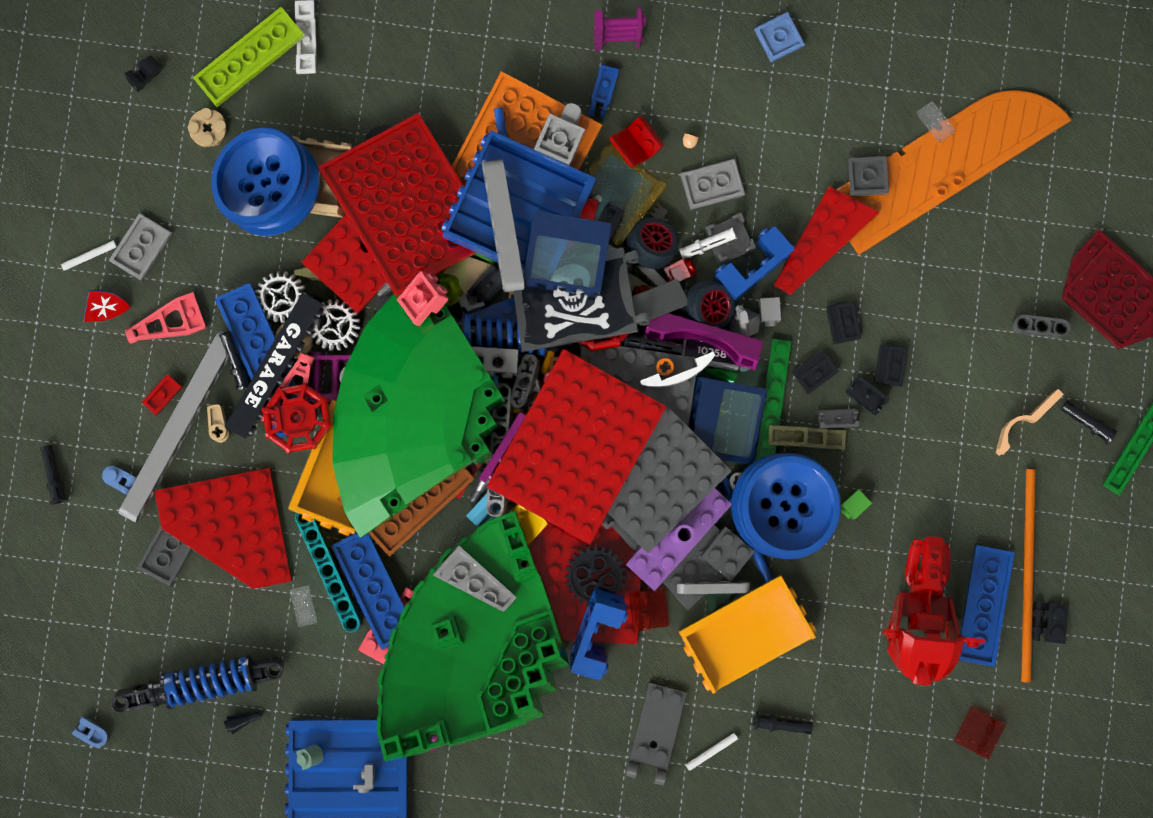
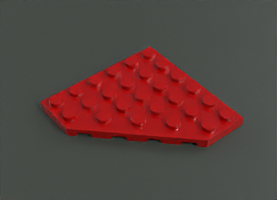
(230, 524)

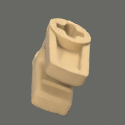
(217, 421)

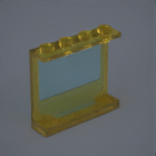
(624, 188)

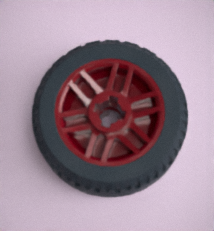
(654, 241)
(710, 304)

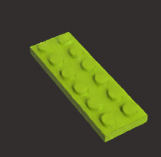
(249, 56)

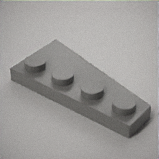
(469, 576)

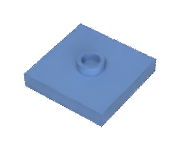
(779, 37)

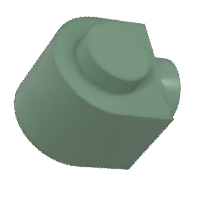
(309, 756)

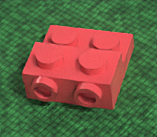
(423, 297)

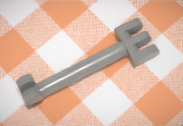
(742, 316)

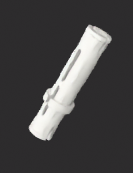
(708, 243)

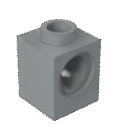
(770, 311)

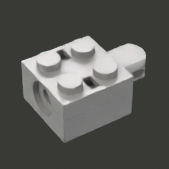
(563, 135)

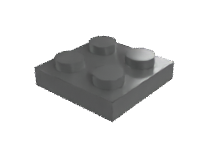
(868, 176)
(727, 553)

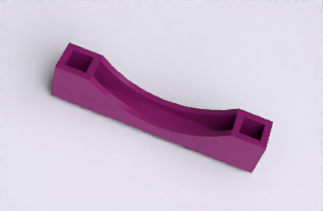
(741, 349)

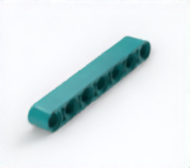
(328, 581)

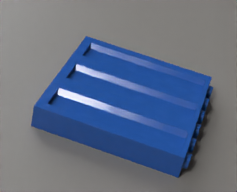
(533, 185)
(328, 786)

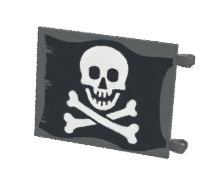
(563, 318)

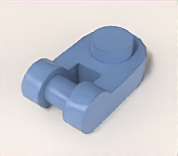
(113, 477)
(97, 736)

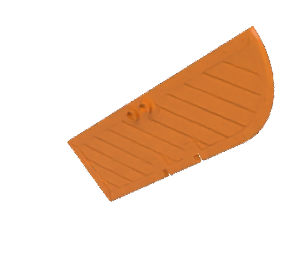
(934, 171)

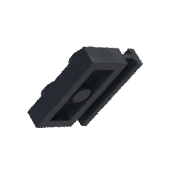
(843, 323)
(891, 365)
(815, 372)

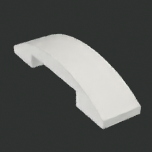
(307, 47)
(655, 380)

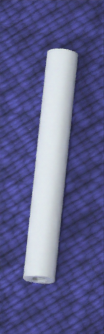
(88, 255)
(712, 751)

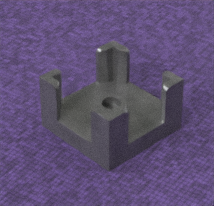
(733, 248)

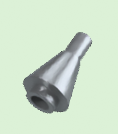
(479, 488)

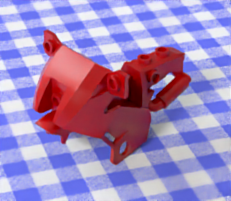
(927, 610)

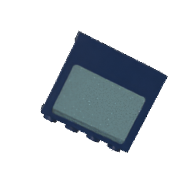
(566, 253)
(727, 418)

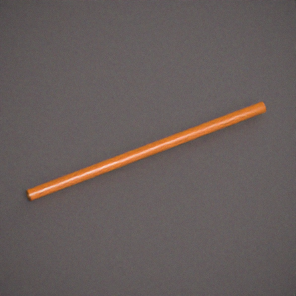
(1028, 575)

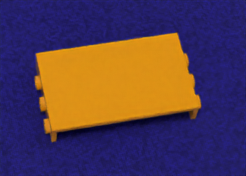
(318, 488)
(746, 634)

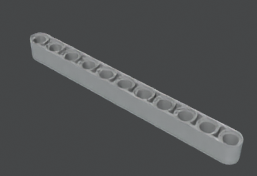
(175, 431)

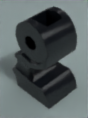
(146, 70)

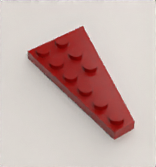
(828, 231)

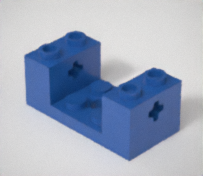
(776, 249)
(586, 657)

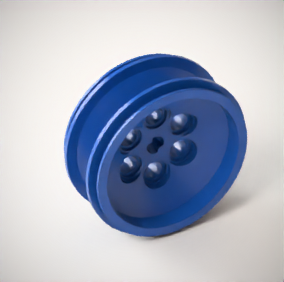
(238, 173)
(815, 490)

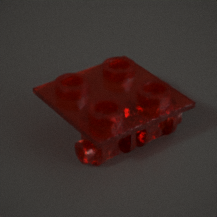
(649, 609)
(979, 733)

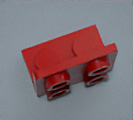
(637, 142)

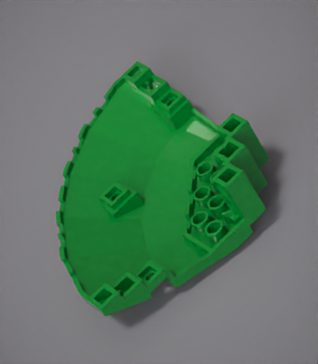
(425, 418)
(486, 667)

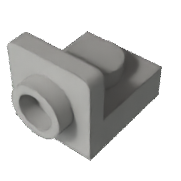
(368, 775)

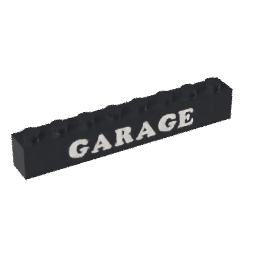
(274, 365)

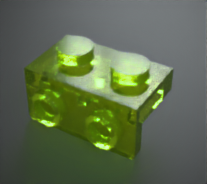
(452, 285)

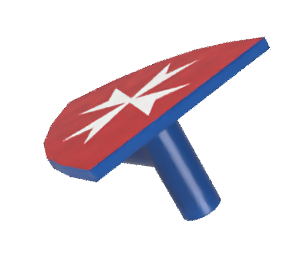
(104, 306)

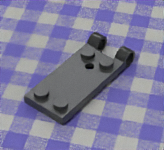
(660, 724)

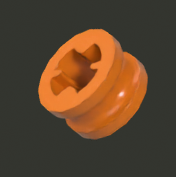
(661, 362)

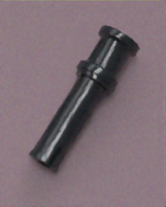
(642, 340)
(237, 369)
(1095, 427)
(54, 485)
(773, 723)

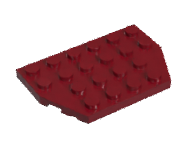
(1110, 291)

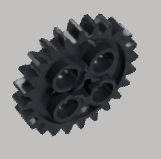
(586, 561)

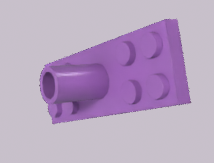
(670, 551)

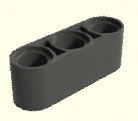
(1049, 323)

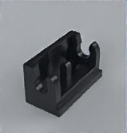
(612, 215)
(487, 285)
(867, 395)

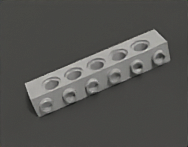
(509, 357)

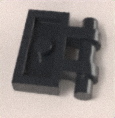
(1055, 622)

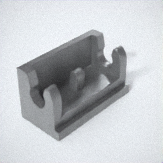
(837, 418)

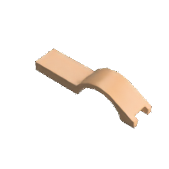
(1003, 444)

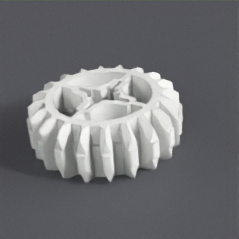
(266, 288)
(342, 321)

